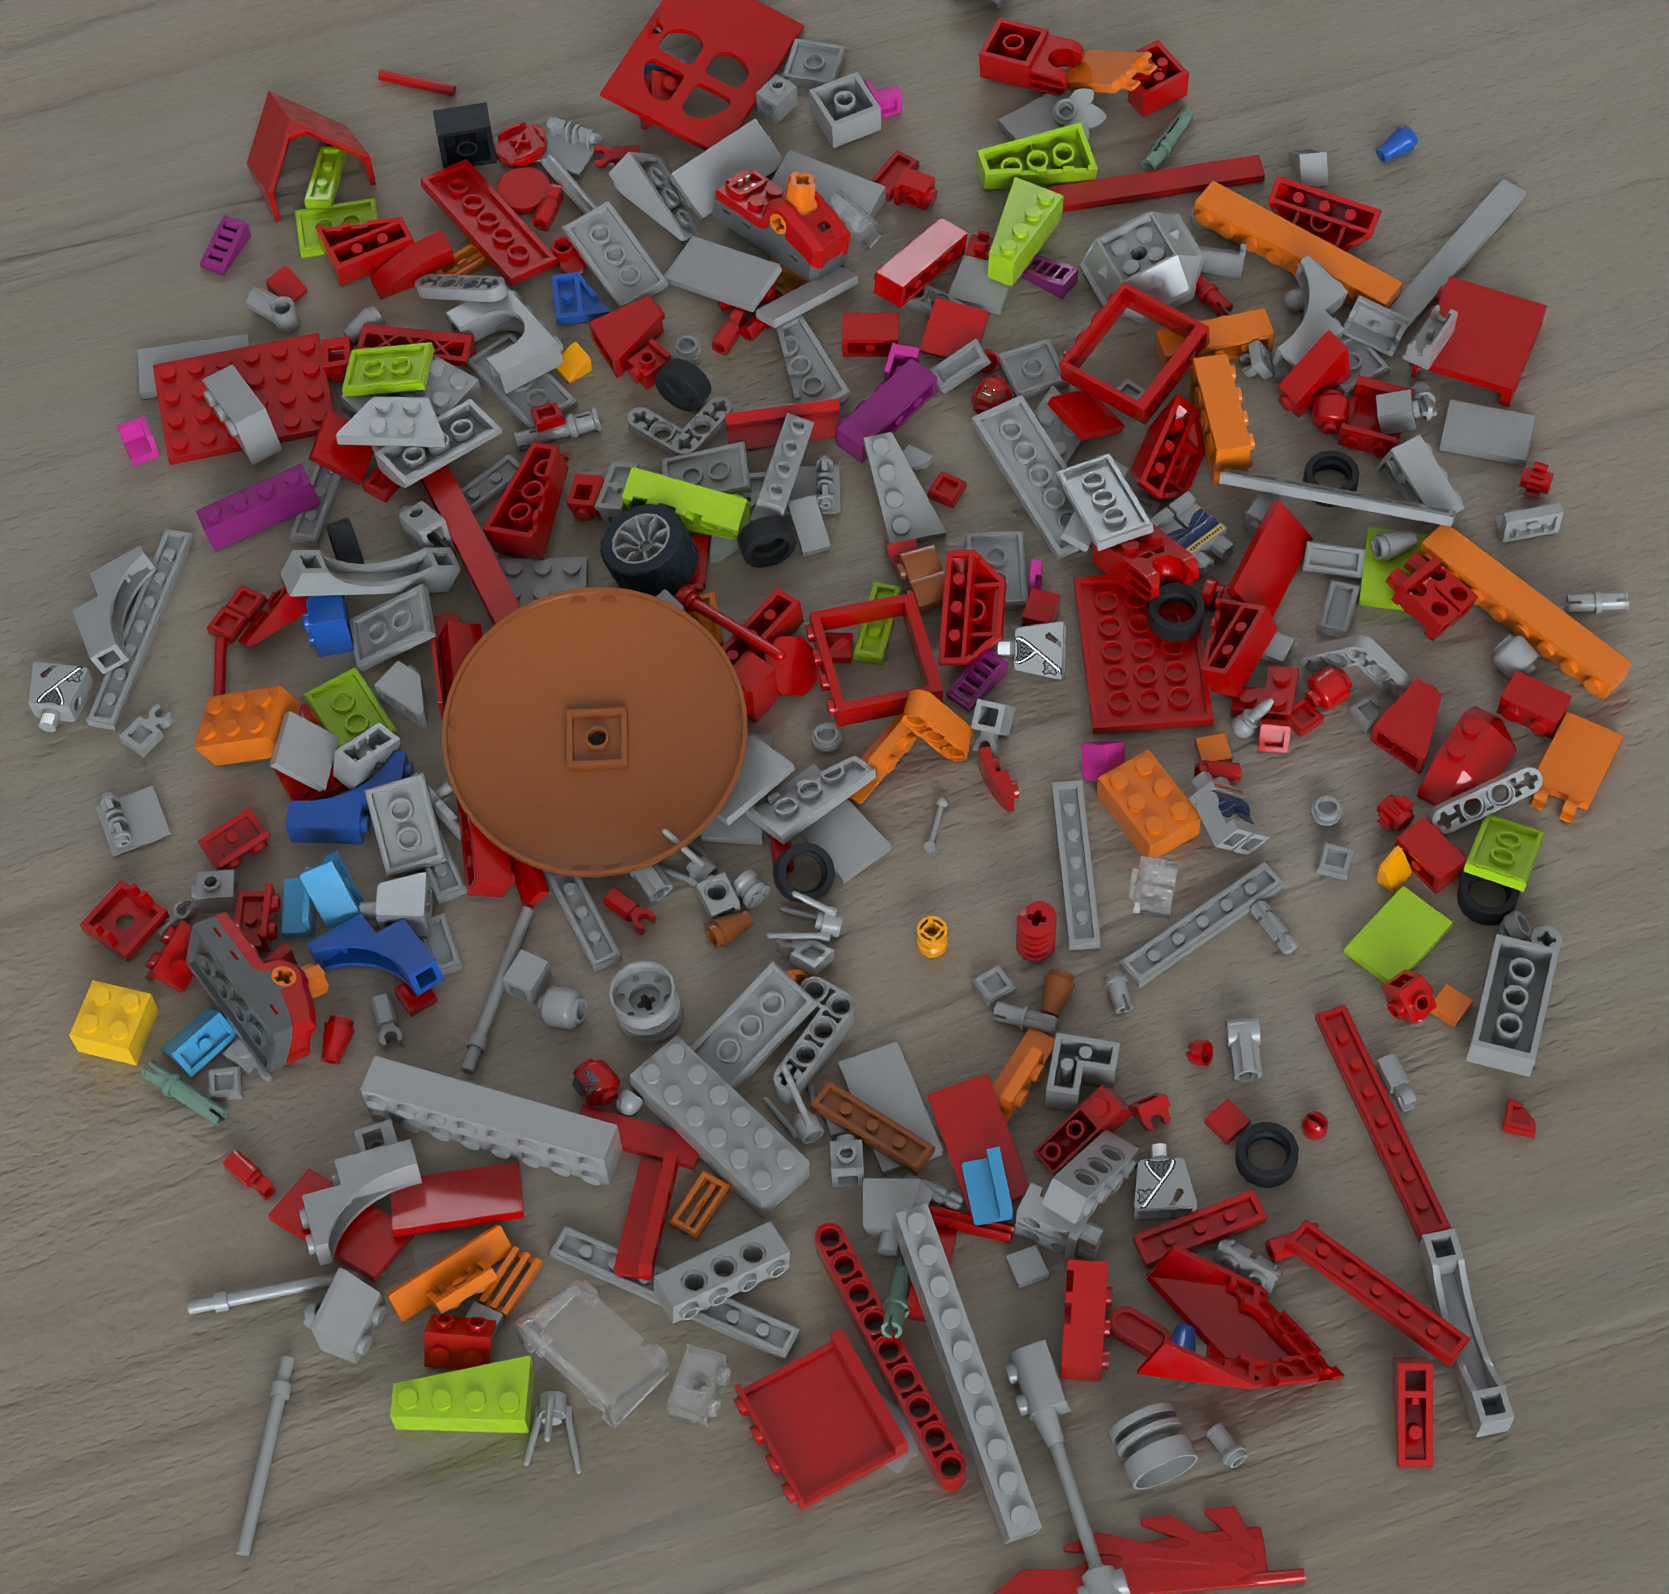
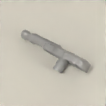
(442, 810)

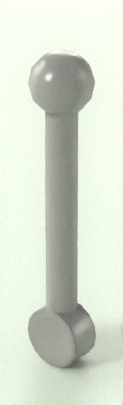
(929, 846)

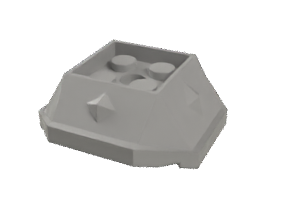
(1168, 264)

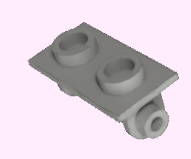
(1237, 1259)

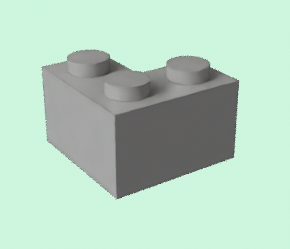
(1077, 1062)

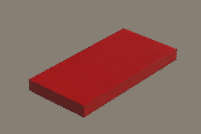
(1270, 559)
(974, 1122)
(459, 1200)
(366, 1243)

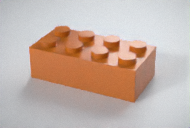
(1221, 414)

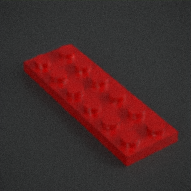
(488, 222)

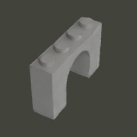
(524, 360)

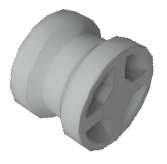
(751, 888)
(1547, 934)

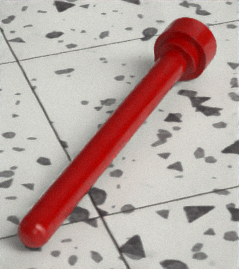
(692, 602)

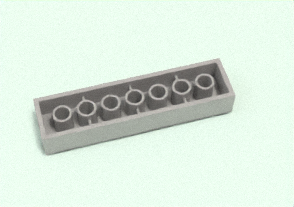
(492, 1121)

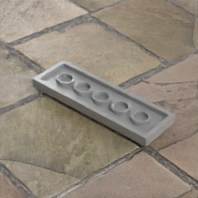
(1029, 466)

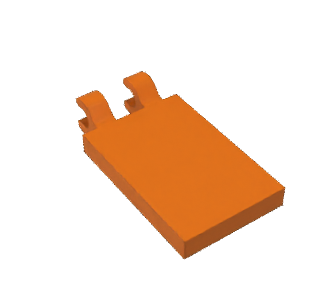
(1109, 70)
(1576, 764)

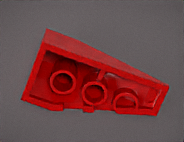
(281, 612)

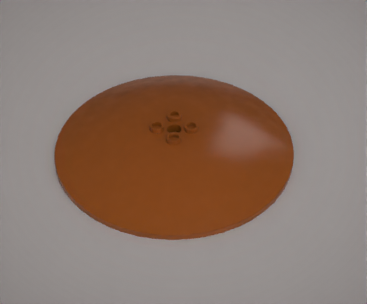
(581, 668)

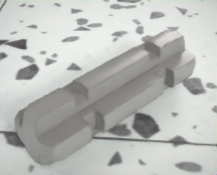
(1274, 927)
(940, 1195)

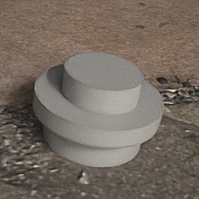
(687, 348)
(826, 737)
(1326, 811)

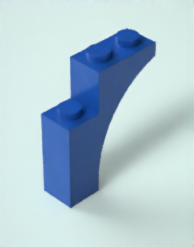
(342, 817)
(391, 949)

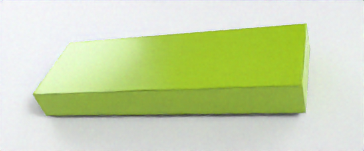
(325, 178)
(875, 635)

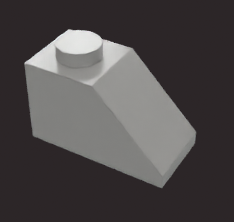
(1310, 167)
(404, 693)

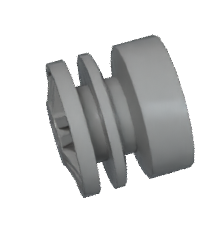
(644, 987)
(1153, 1445)

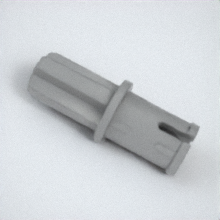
(1024, 1017)

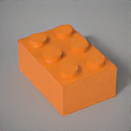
(243, 724)
(1148, 805)

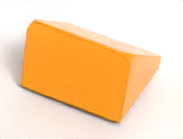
(575, 363)
(1394, 870)

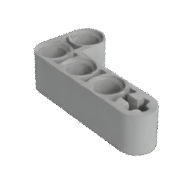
(810, 1045)

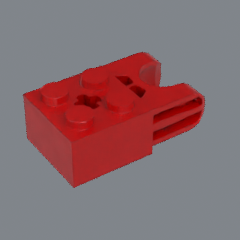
(1028, 57)
(1146, 561)

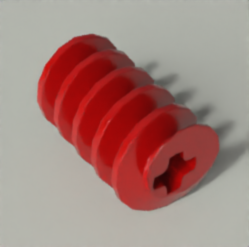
(1036, 931)

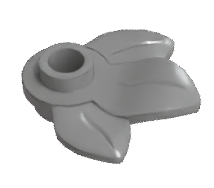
(1081, 110)

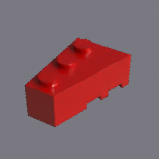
(1236, 644)

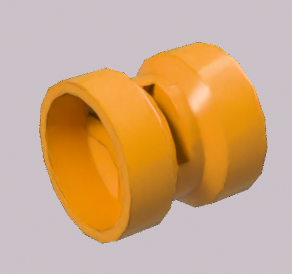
(932, 944)

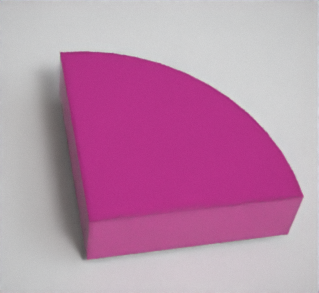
(1036, 575)

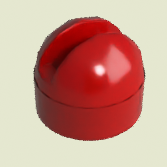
(995, 361)
(1200, 1052)
(1312, 1129)

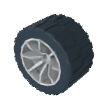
(649, 550)

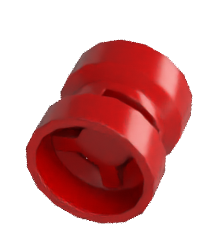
(1214, 590)

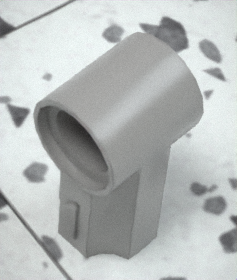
(274, 308)
(652, 882)
(1243, 1039)

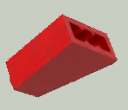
(626, 332)
(1321, 369)
(1409, 725)

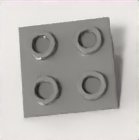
(570, 144)
(819, 480)
(132, 820)

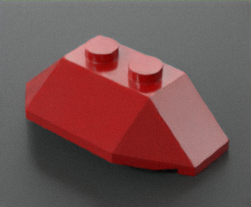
(1323, 213)
(1170, 451)
(970, 608)
(1470, 756)

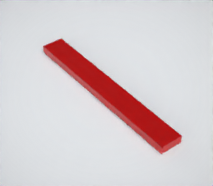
(1159, 183)
(1382, 1122)

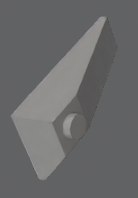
(647, 184)

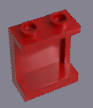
(1364, 430)

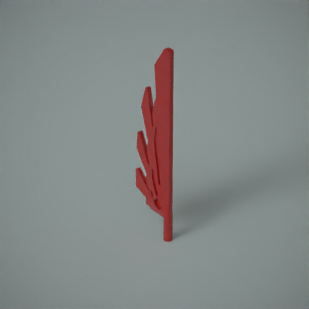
(1172, 1564)

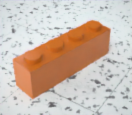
(1226, 335)

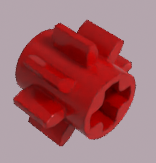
(1536, 480)
(1395, 813)

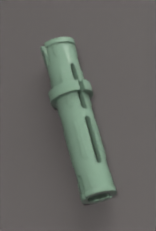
(1161, 147)
(174, 1086)
(896, 1305)

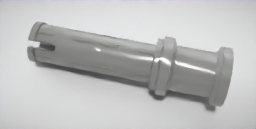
(573, 426)

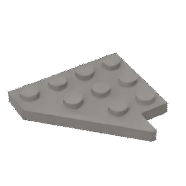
(538, 578)

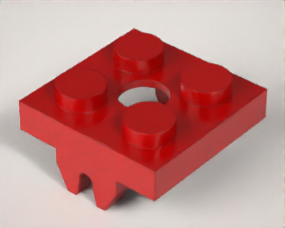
(123, 901)

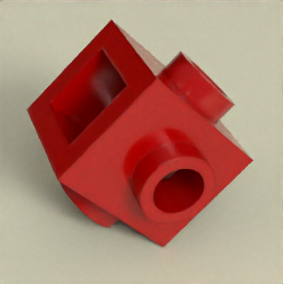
(1409, 997)

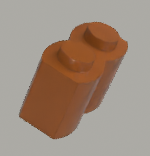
(923, 576)

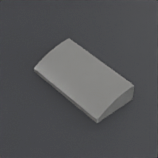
(829, 179)
(464, 430)

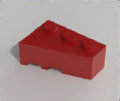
(362, 248)
(1085, 1320)

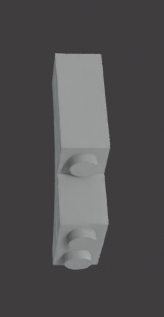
(1321, 299)
(104, 617)
(357, 1184)

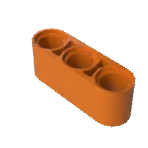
(937, 725)

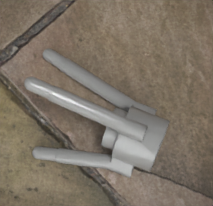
(699, 866)
(827, 922)
(807, 1126)
(551, 1411)

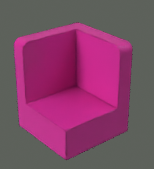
(888, 99)
(899, 356)
(138, 441)
(1100, 758)

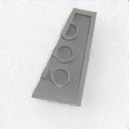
(808, 365)
(900, 496)
(794, 811)

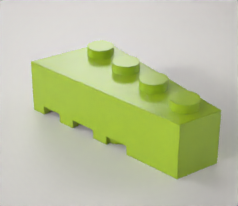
(1041, 159)
(1023, 229)
(698, 507)
(468, 1400)

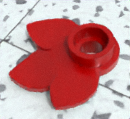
(567, 256)

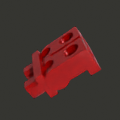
(1430, 594)

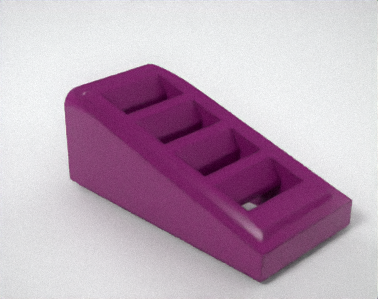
(230, 229)
(1057, 287)
(991, 666)

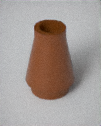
(725, 929)
(1057, 988)

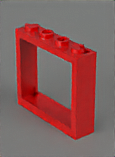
(1128, 296)
(860, 613)

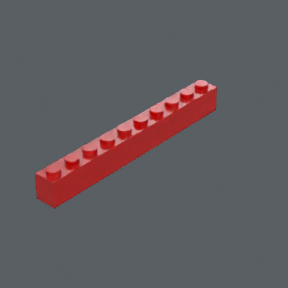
(484, 863)

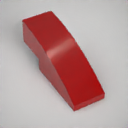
(411, 263)

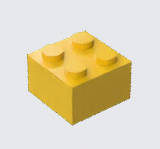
(114, 1022)

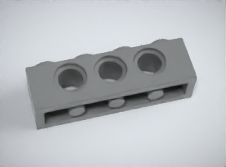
(783, 467)
(1091, 1177)
(730, 1258)

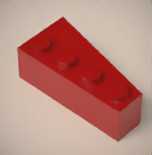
(529, 504)

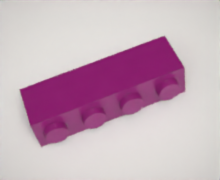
(887, 408)
(258, 507)

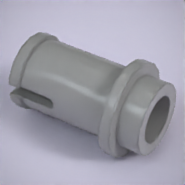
(1118, 991)
(1232, 1452)

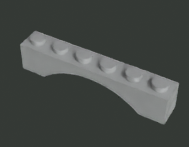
(320, 575)
(1478, 1379)

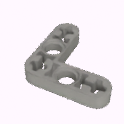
(678, 436)
(1365, 654)

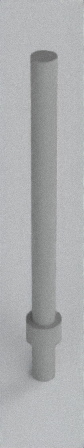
(478, 1041)
(223, 1300)
(279, 1392)

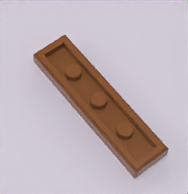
(872, 1127)

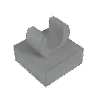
(1259, 360)

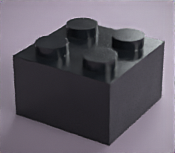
(465, 134)

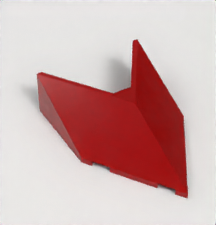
(286, 121)
(1243, 1332)

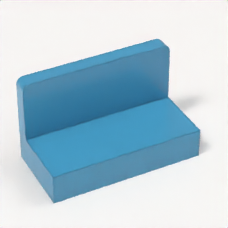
(332, 890)
(298, 910)
(200, 1041)
(988, 1189)

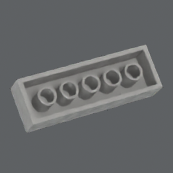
(720, 1126)

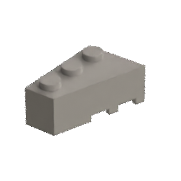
(242, 413)
(1419, 477)

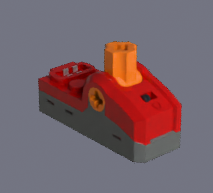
(787, 224)
(262, 1000)

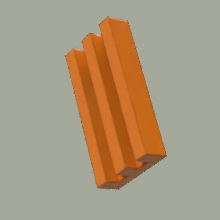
(465, 266)
(686, 1228)
(524, 1258)

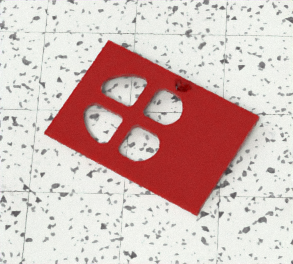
(731, 28)

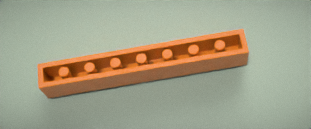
(1287, 244)
(1529, 613)

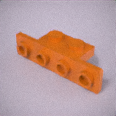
(885, 754)
(1022, 1071)
(453, 1277)

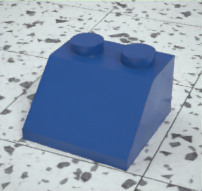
(328, 624)

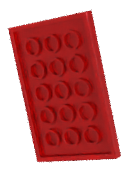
(281, 373)
(1130, 671)

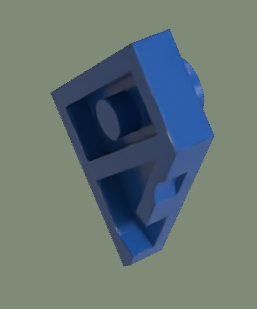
(575, 300)

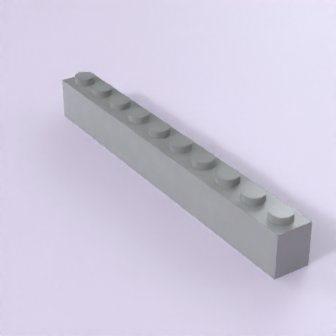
(966, 1374)

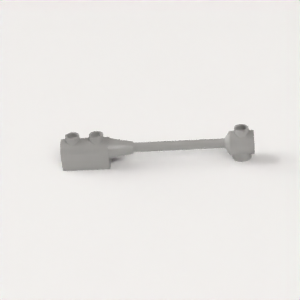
(1044, 1401)

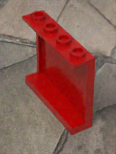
(1489, 337)
(821, 1422)

